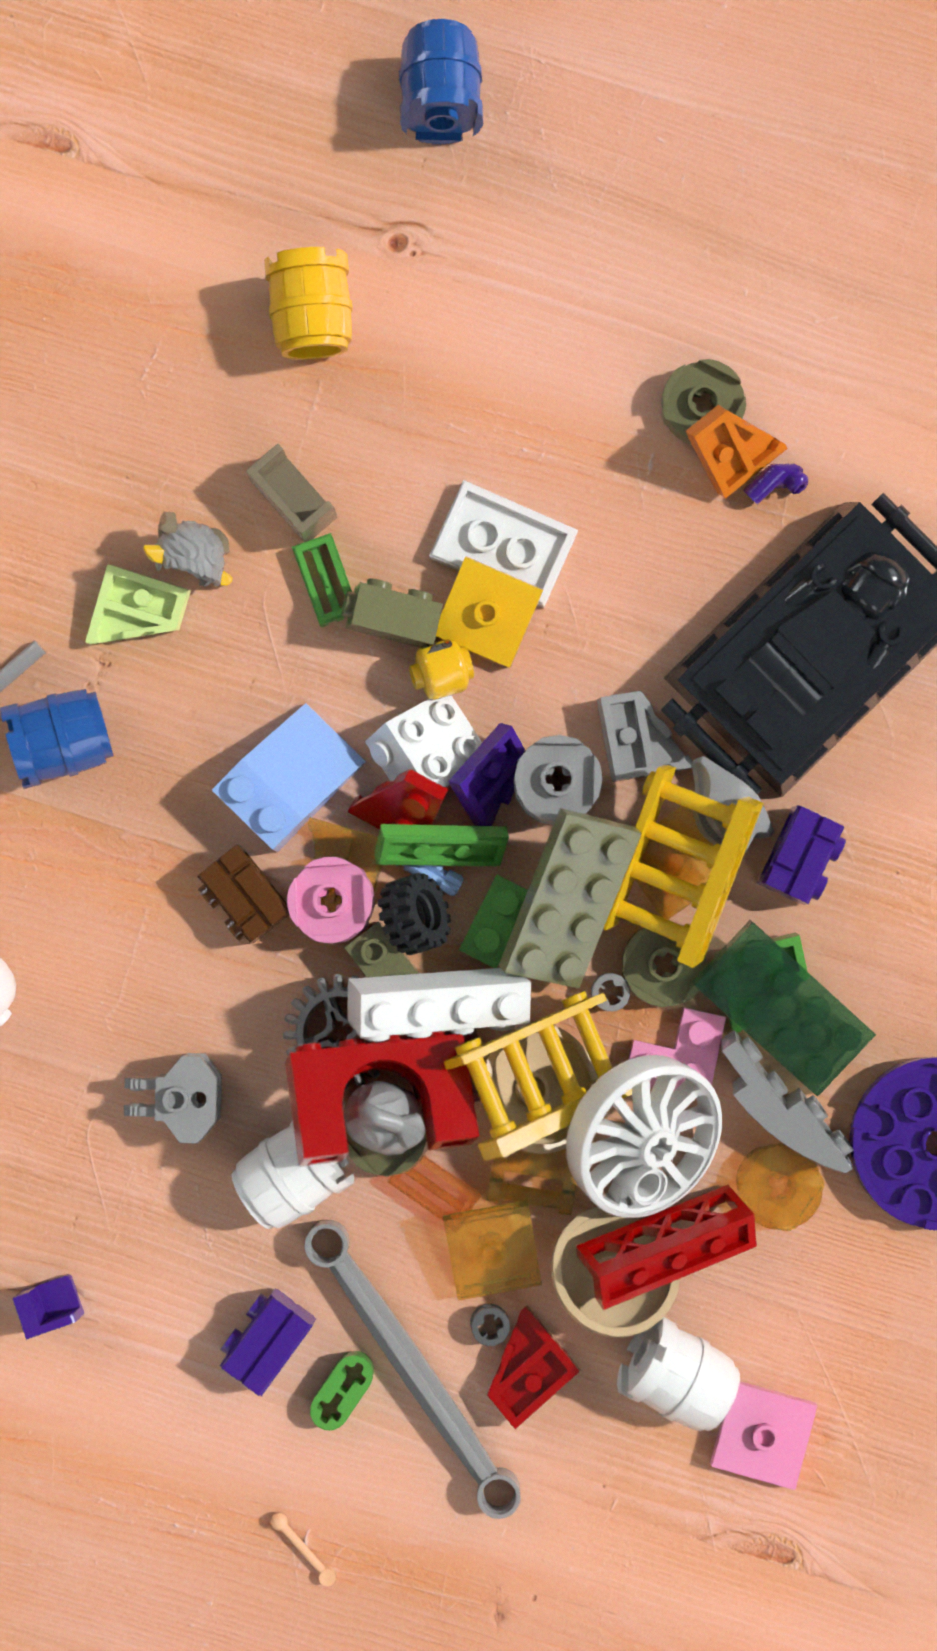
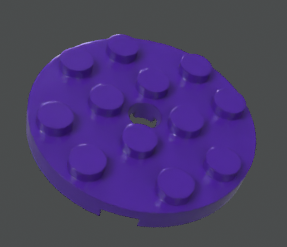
(891, 1142)

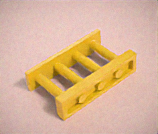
(722, 859)
(541, 1117)

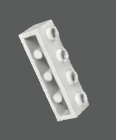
(437, 1003)

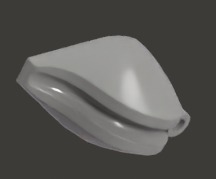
(725, 788)

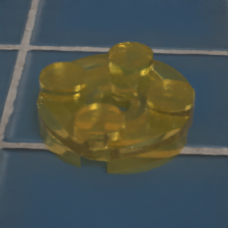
(787, 1210)

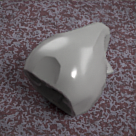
(384, 1118)

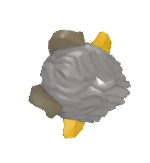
(191, 549)

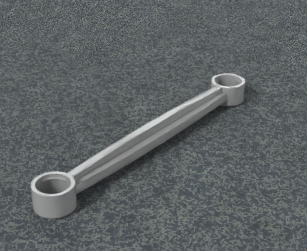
(414, 1370)

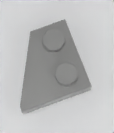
(636, 738)

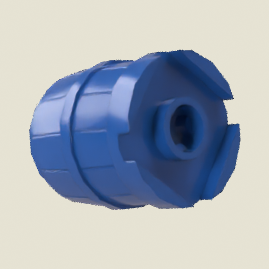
(440, 82)
(56, 736)

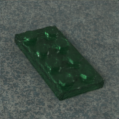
(783, 1008)

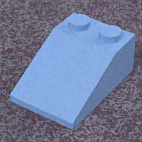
(289, 777)

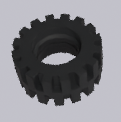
(414, 914)

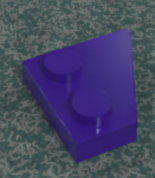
(488, 775)

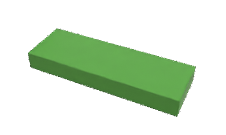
(440, 845)

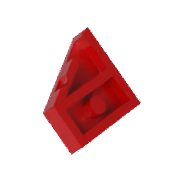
(406, 800)
(529, 1370)

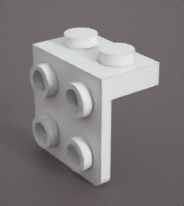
(427, 738)

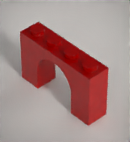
(320, 1076)

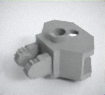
(177, 1097)

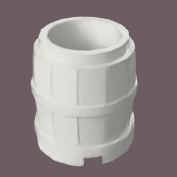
(280, 1190)
(679, 1376)

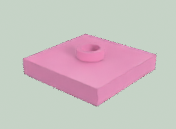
(764, 1435)

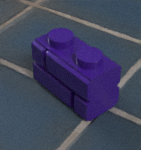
(802, 855)
(267, 1341)

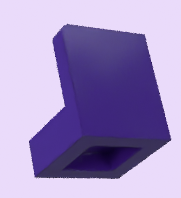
(48, 1306)

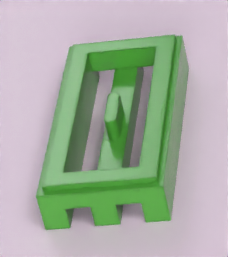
(314, 545)

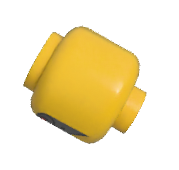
(441, 669)

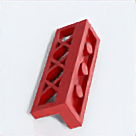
(675, 1250)

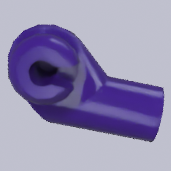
(777, 476)

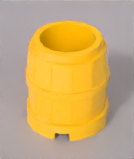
(309, 302)

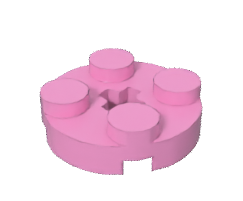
(313, 883)

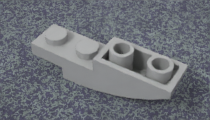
(792, 1118)

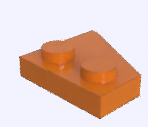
(731, 449)

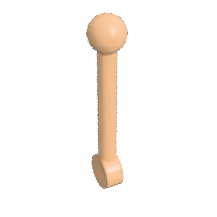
(327, 1574)

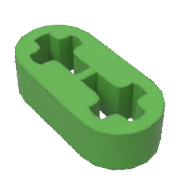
(350, 1395)

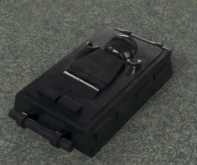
(812, 646)

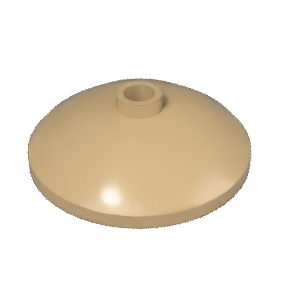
(545, 1079)
(576, 1287)

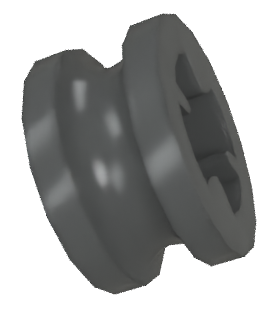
(501, 1329)

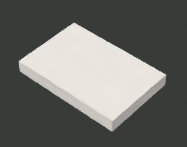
(503, 538)

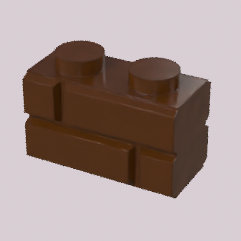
(243, 894)

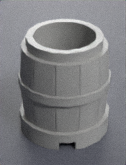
(539, 760)

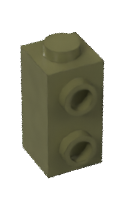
(392, 614)
(377, 956)

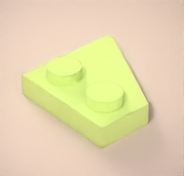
(135, 606)

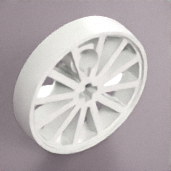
(646, 1138)

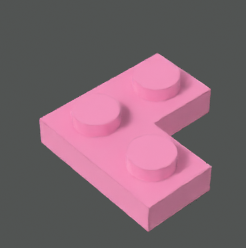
(695, 1044)

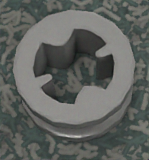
(617, 980)

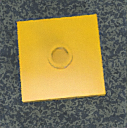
(488, 611)

